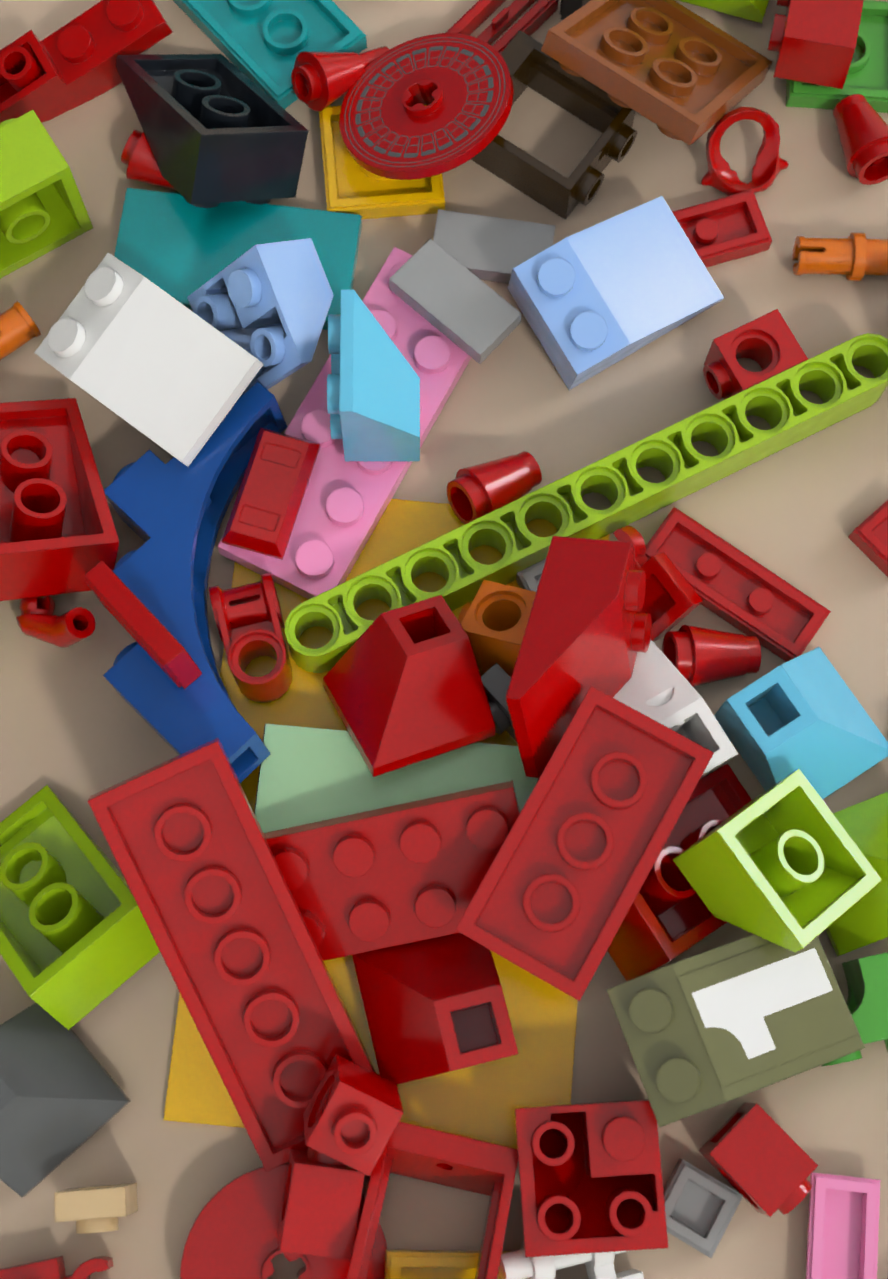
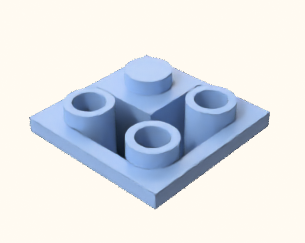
(270, 305)

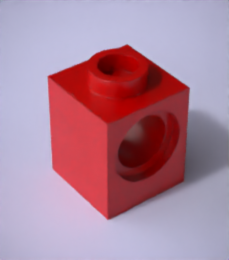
(762, 340)
(352, 1115)
(760, 1160)
(319, 1206)

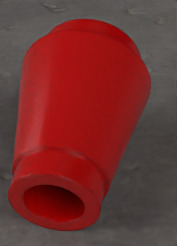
(862, 139)
(492, 485)
(711, 654)

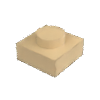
(96, 1207)

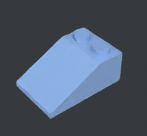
(612, 289)

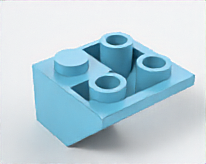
(370, 388)
(802, 721)

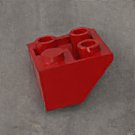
(410, 688)
(433, 1007)
(590, 1178)

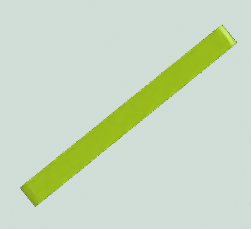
(614, 476)

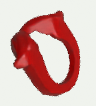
(767, 160)

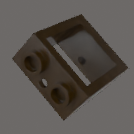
(577, 96)

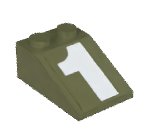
(732, 1023)

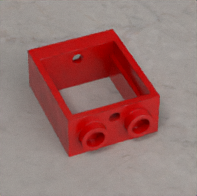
(448, 1162)

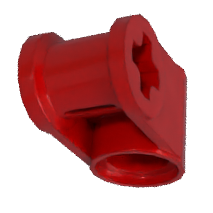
(252, 627)

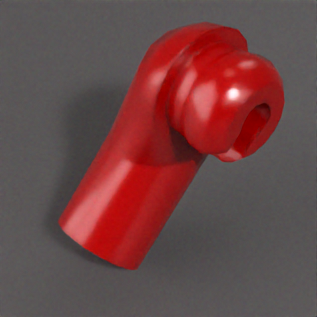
(62, 630)

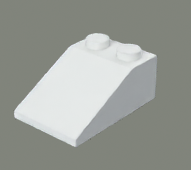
(149, 358)

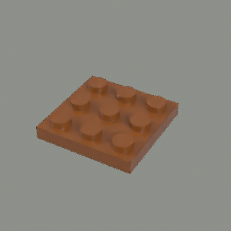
(658, 62)

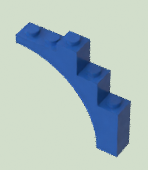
(179, 520)

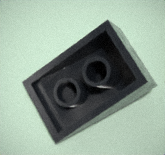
(214, 129)

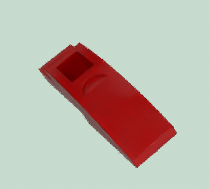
(76, 59)

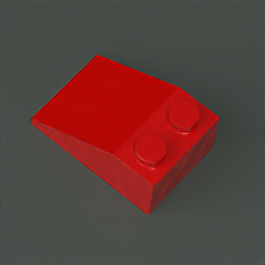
(50, 501)
(577, 636)
(667, 910)

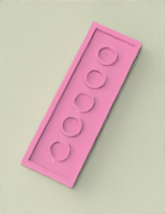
(351, 496)

